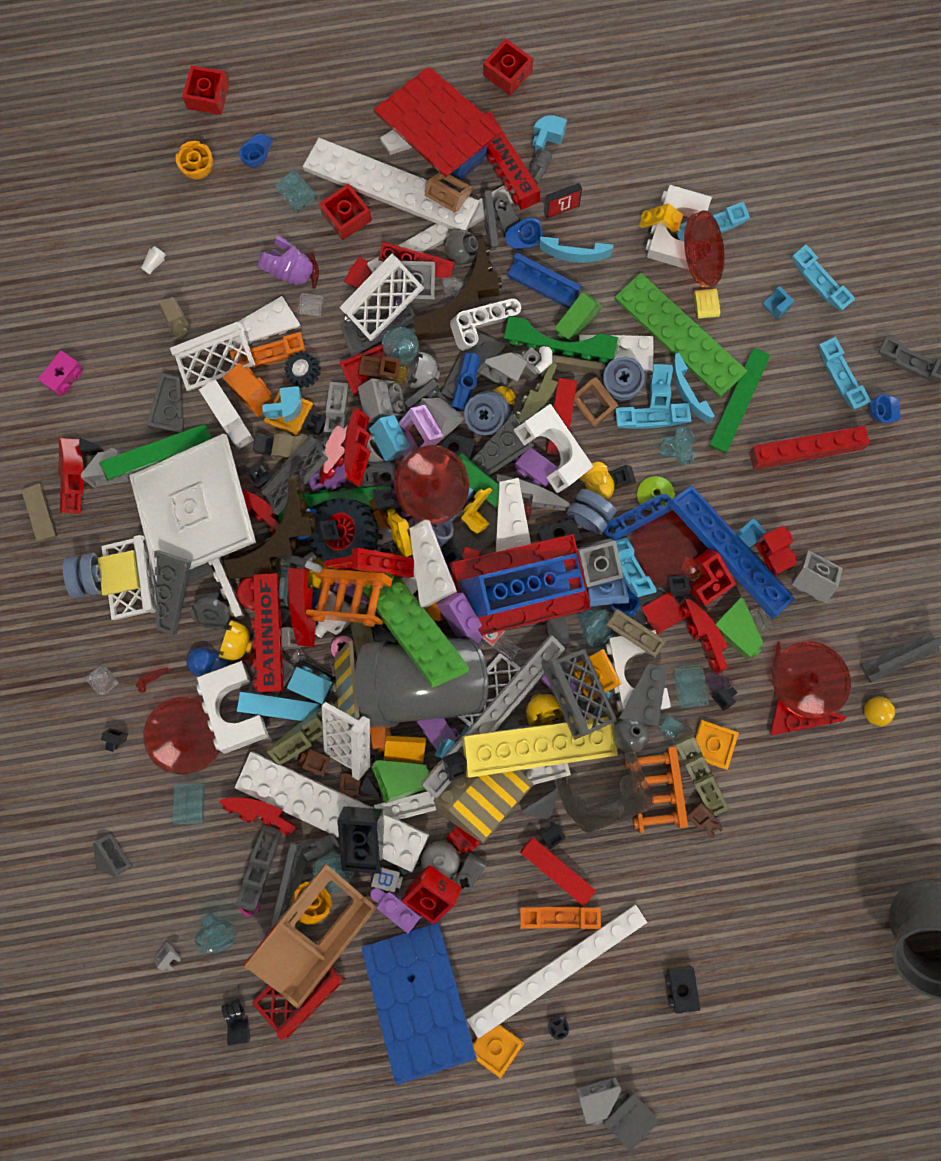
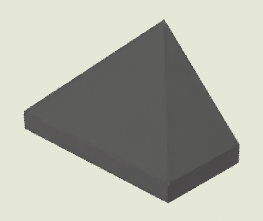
(543, 807)
(109, 856)

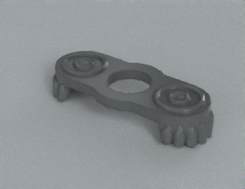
(640, 617)

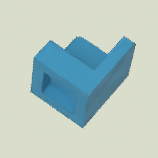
(778, 302)
(751, 533)

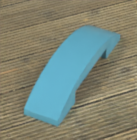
(727, 220)
(575, 254)
(820, 280)
(841, 374)
(701, 409)
(653, 417)
(632, 572)

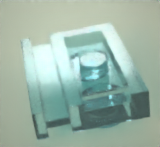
(295, 191)
(691, 687)
(188, 804)

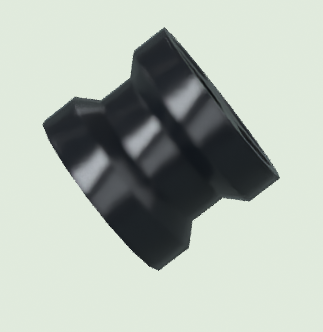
(233, 1011)
(561, 1029)

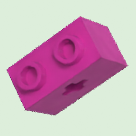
(61, 365)

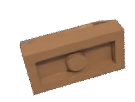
(444, 194)
(602, 395)

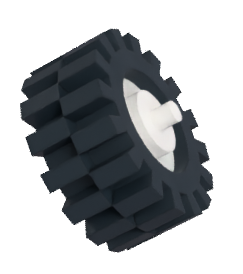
(302, 369)

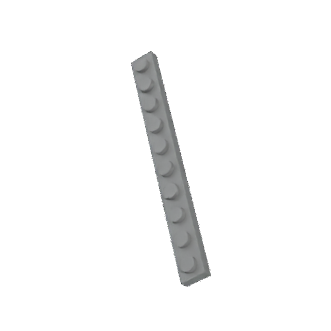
(499, 708)

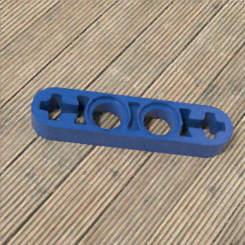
(636, 515)

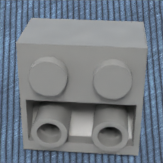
(382, 399)

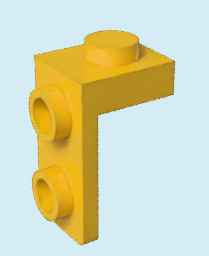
(662, 214)
(472, 517)

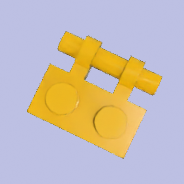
(399, 532)

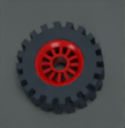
(359, 528)

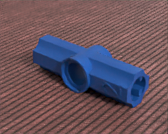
(468, 371)

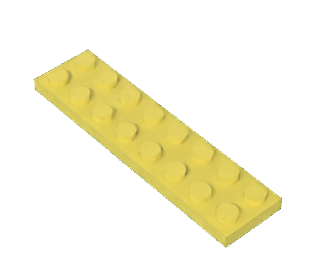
(534, 748)

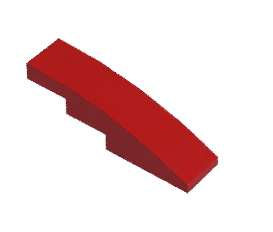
(563, 406)
(355, 447)
(299, 601)
(557, 871)

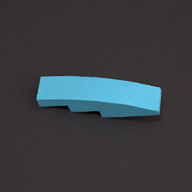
(275, 706)

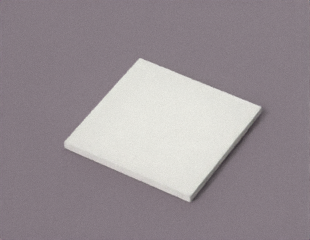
(193, 504)

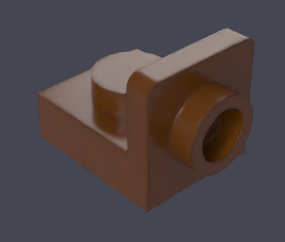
(313, 761)

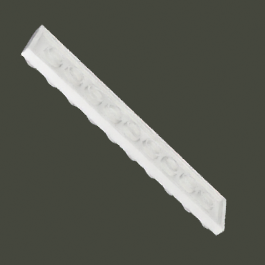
(385, 184)
(322, 806)

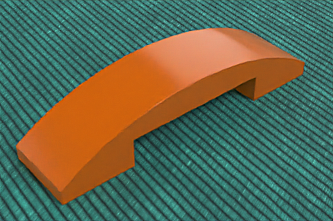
(274, 351)
(560, 917)

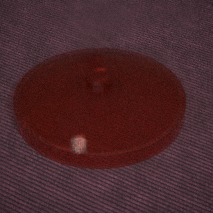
(704, 248)
(432, 484)
(667, 548)
(811, 680)
(180, 737)

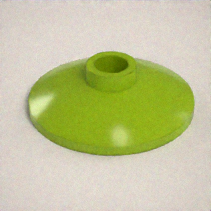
(647, 486)

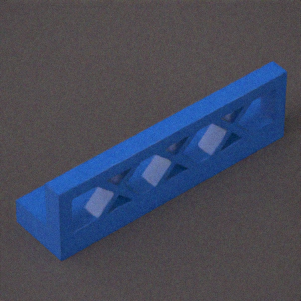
(544, 281)

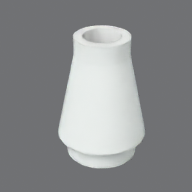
(153, 259)

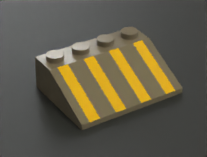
(344, 687)
(482, 801)

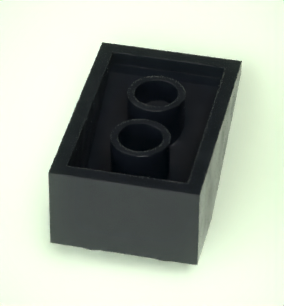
(361, 839)

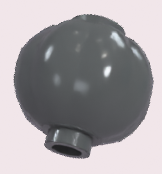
(461, 247)
(630, 735)

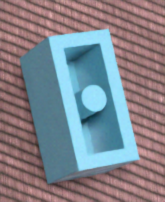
(389, 438)
(309, 685)

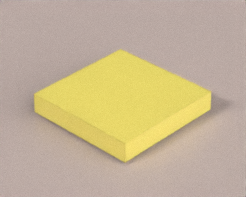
(119, 573)

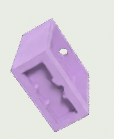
(424, 423)

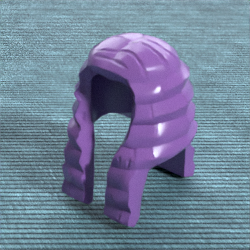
(289, 267)

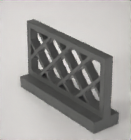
(304, 461)
(901, 657)
(568, 698)
(290, 879)

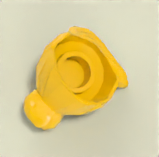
(599, 480)

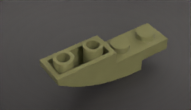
(540, 397)

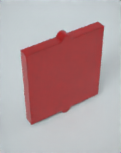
(358, 273)
(662, 612)

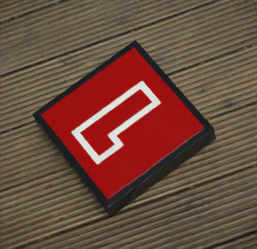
(562, 200)

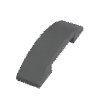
(909, 360)

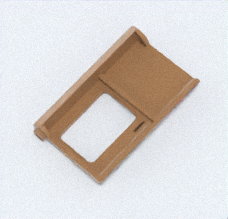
(294, 962)

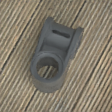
(505, 216)
(375, 475)
(472, 870)

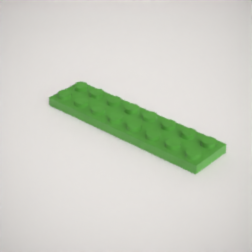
(680, 335)
(418, 633)

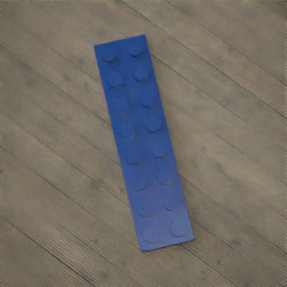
(734, 552)

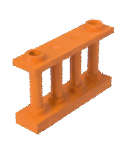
(344, 578)
(675, 797)

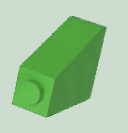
(578, 316)
(740, 630)
(399, 779)

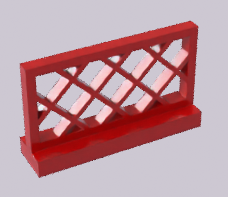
(374, 561)
(299, 1015)

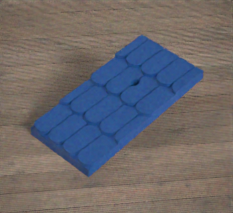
(418, 1004)

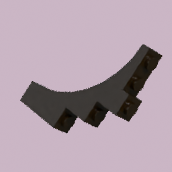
(480, 285)
(282, 543)

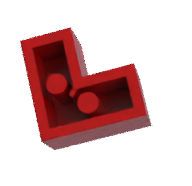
(775, 550)
(714, 579)

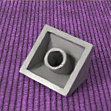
(444, 415)

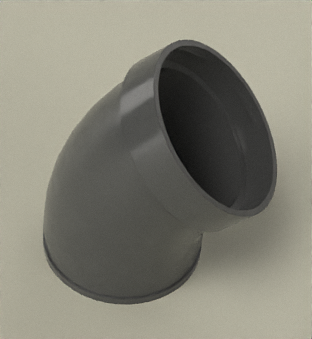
(395, 691)
(916, 910)

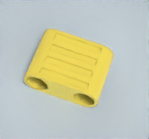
(706, 303)

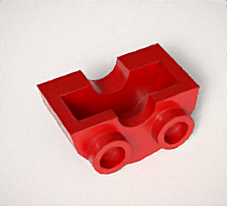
(462, 840)

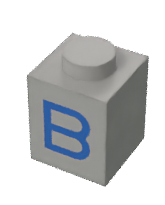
(387, 880)

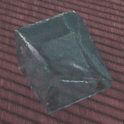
(671, 727)

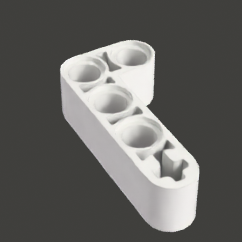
(486, 318)

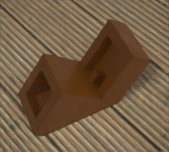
(379, 368)

